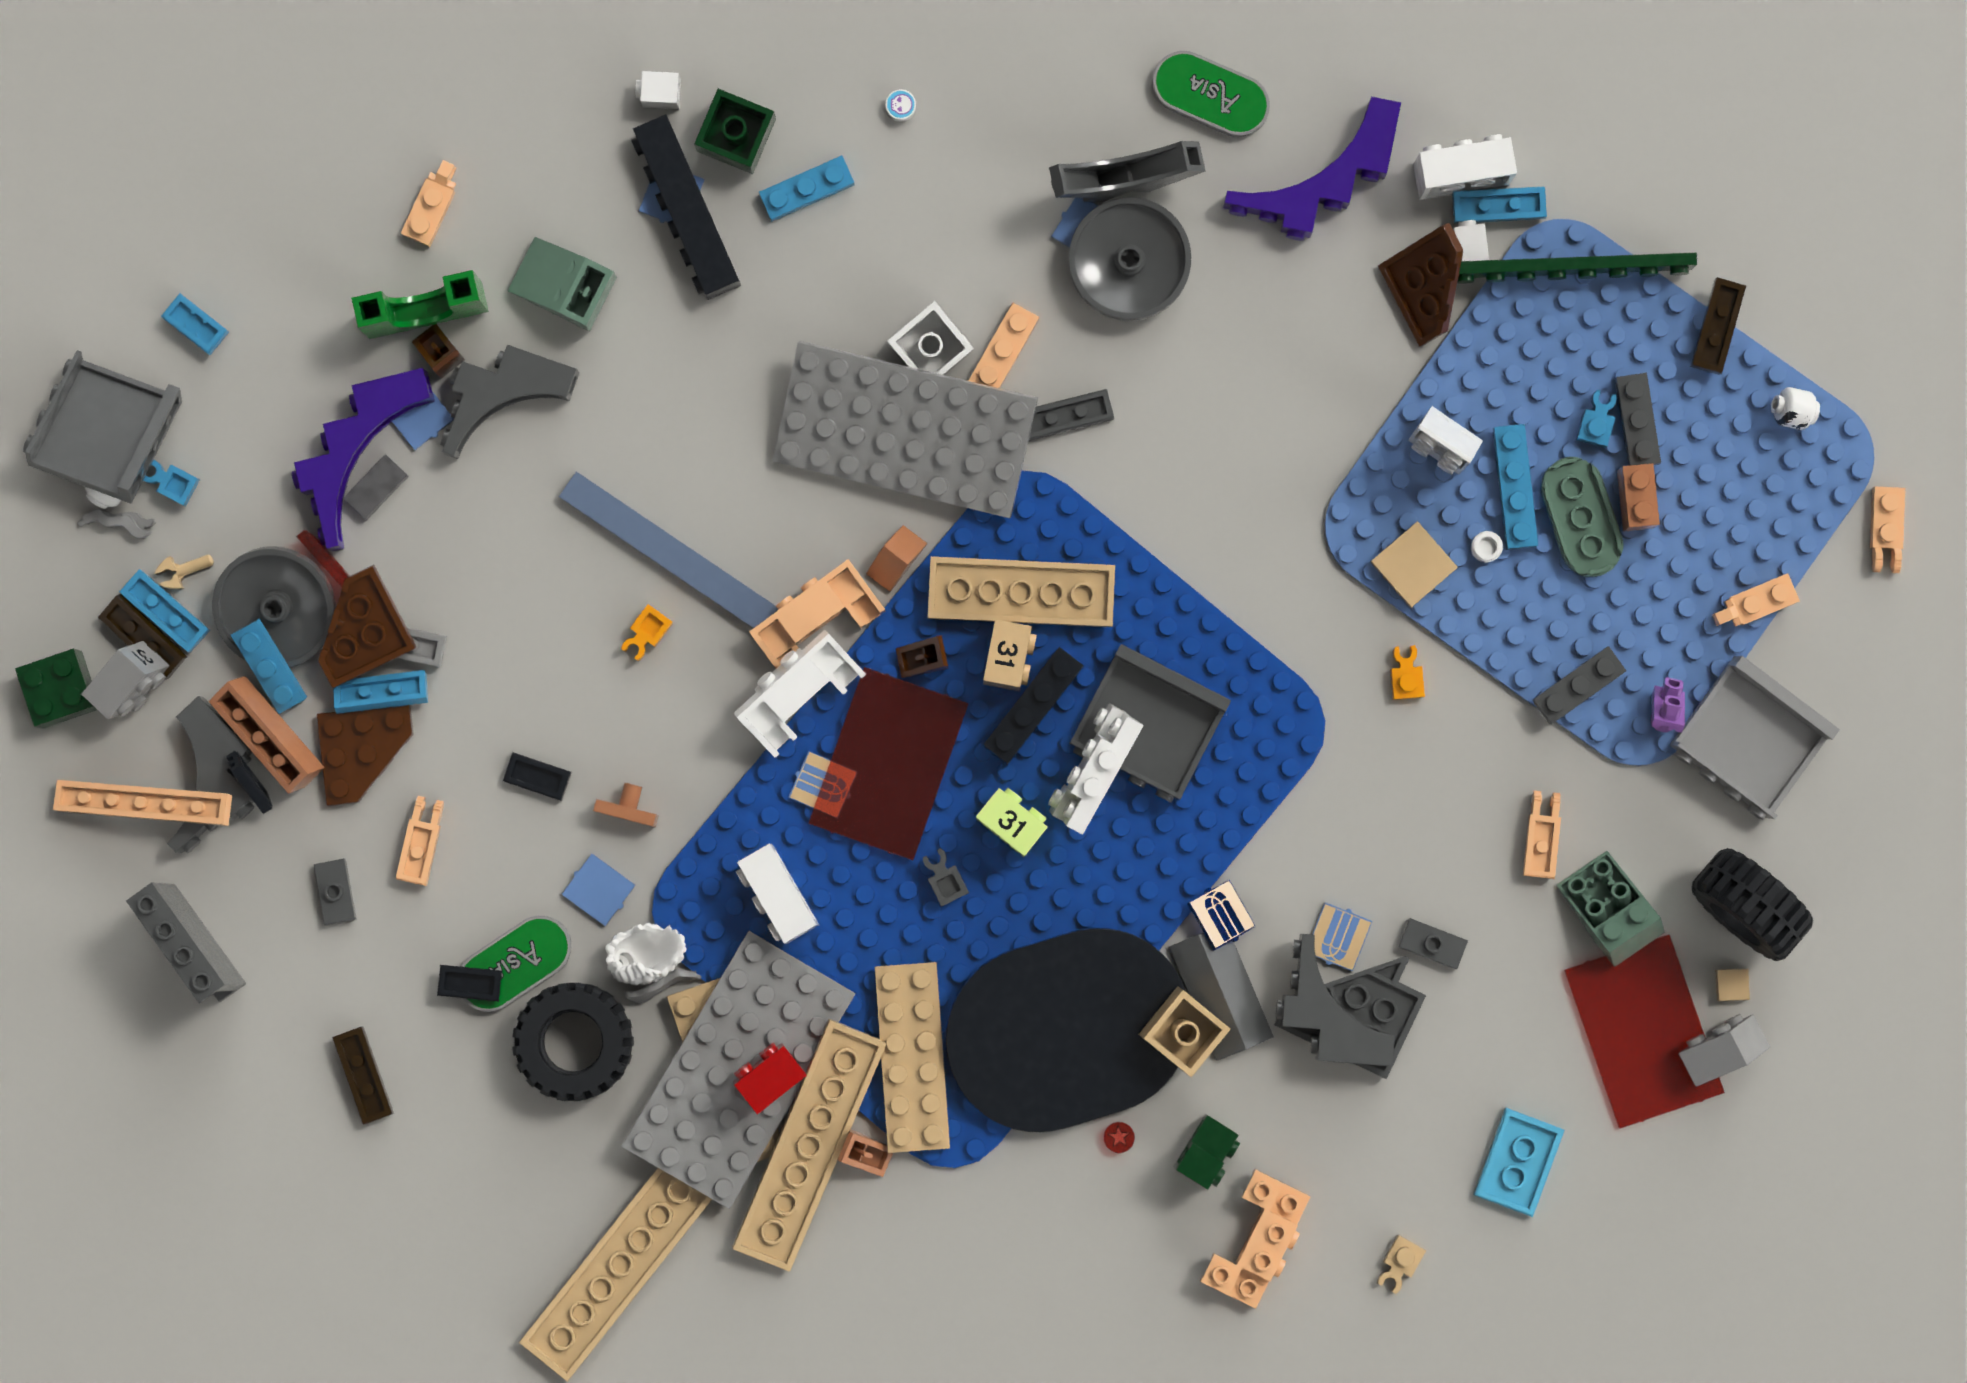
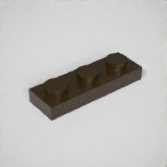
(1718, 326)
(134, 627)
(363, 1075)

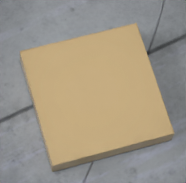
(1414, 564)

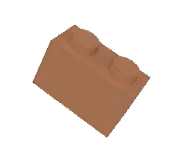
(1638, 497)

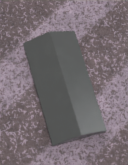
(1222, 987)

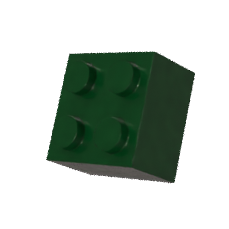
(735, 131)
(55, 688)

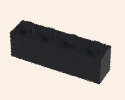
(1033, 706)

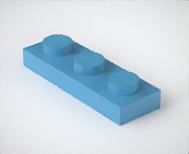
(806, 188)
(1499, 204)
(164, 611)
(268, 666)
(381, 692)

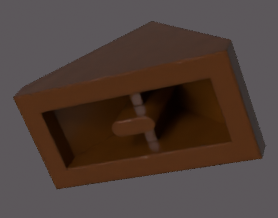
(438, 350)
(922, 657)

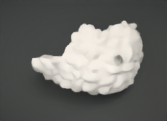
(644, 953)

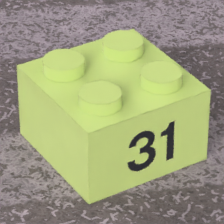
(1011, 821)

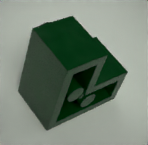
(1205, 1152)

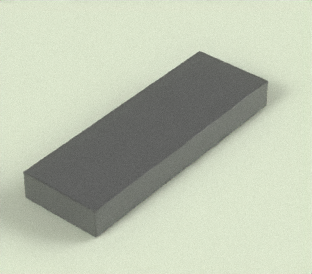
(1071, 414)

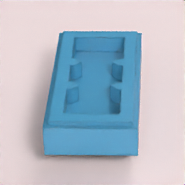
(195, 324)

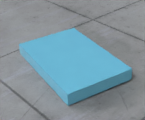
(1519, 1162)

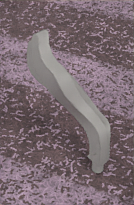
(131, 521)
(655, 988)

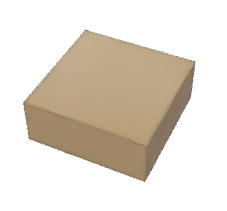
(1732, 984)

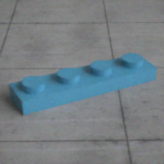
(1515, 486)

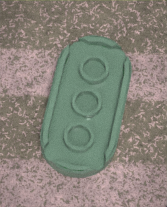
(1581, 517)

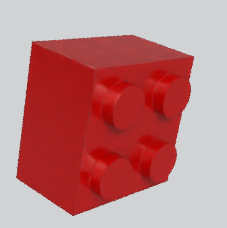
(768, 1077)

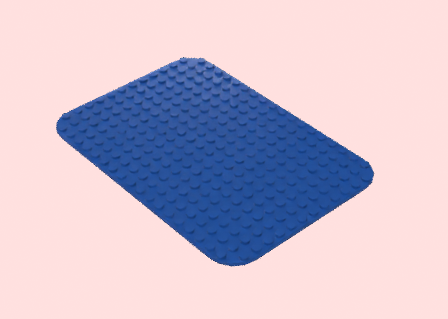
(1125, 871)

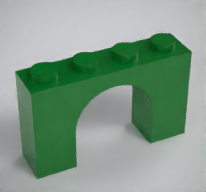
(385, 315)

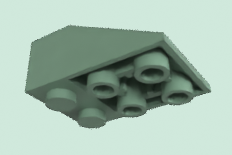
(563, 283)
(1611, 908)

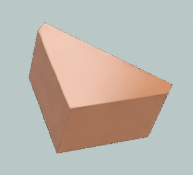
(896, 558)
(865, 1153)

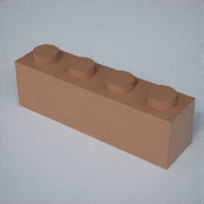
(266, 734)

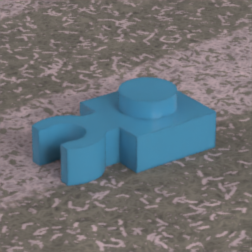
(1596, 424)
(174, 483)

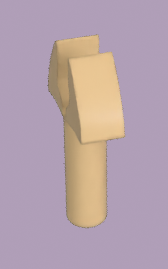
(182, 570)

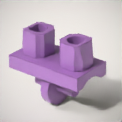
(1668, 706)

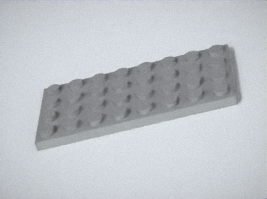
(905, 429)
(696, 1116)

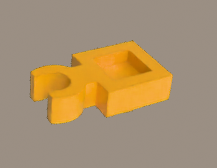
(650, 628)
(1407, 680)

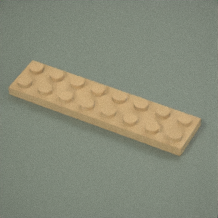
(809, 1145)
(614, 1273)

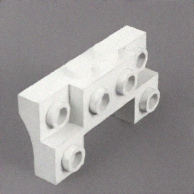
(792, 685)
(1097, 770)

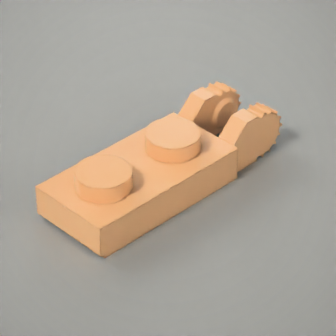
(1887, 526)
(1542, 838)
(420, 844)

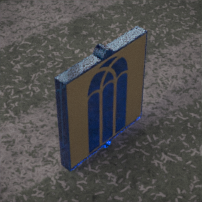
(1221, 915)

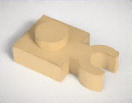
(1402, 1258)

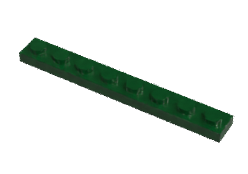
(1585, 267)

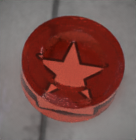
(1119, 1137)

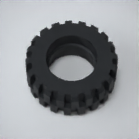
(1752, 904)
(531, 1032)

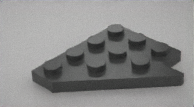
(1375, 1001)

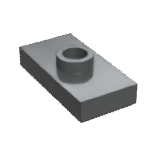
(335, 891)
(1433, 943)

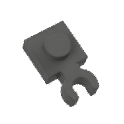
(947, 882)

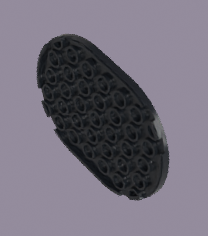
(1055, 1030)

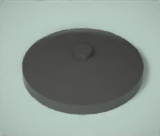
(1129, 258)
(282, 591)

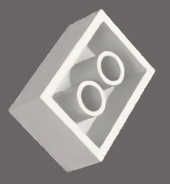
(1465, 166)
(776, 894)

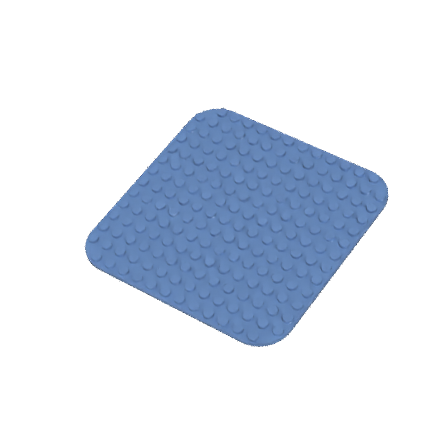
(1731, 489)

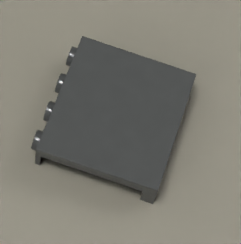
(101, 429)
(1175, 716)
(185, 941)

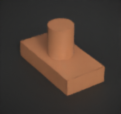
(627, 807)

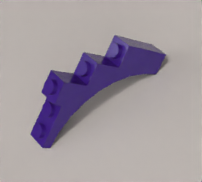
(1333, 186)
(346, 439)

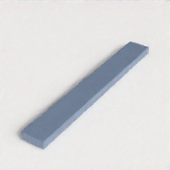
(667, 551)

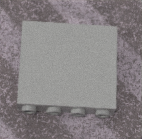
(1752, 737)

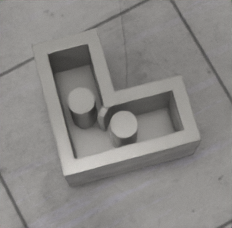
(1728, 1049)

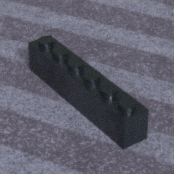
(686, 206)

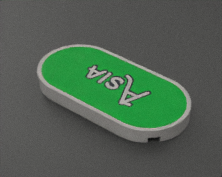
(1211, 93)
(525, 956)

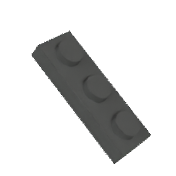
(1637, 419)
(1579, 685)

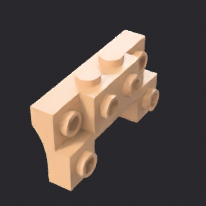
(815, 608)
(1265, 1244)

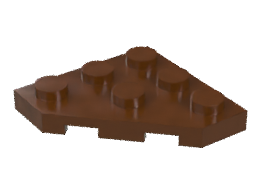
(1425, 282)
(363, 629)
(360, 748)

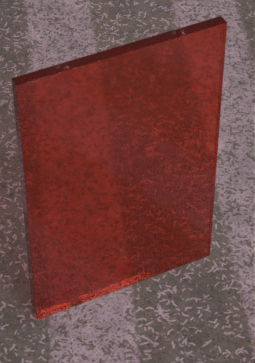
(888, 763)
(1636, 1029)

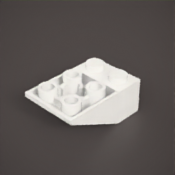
(1445, 441)

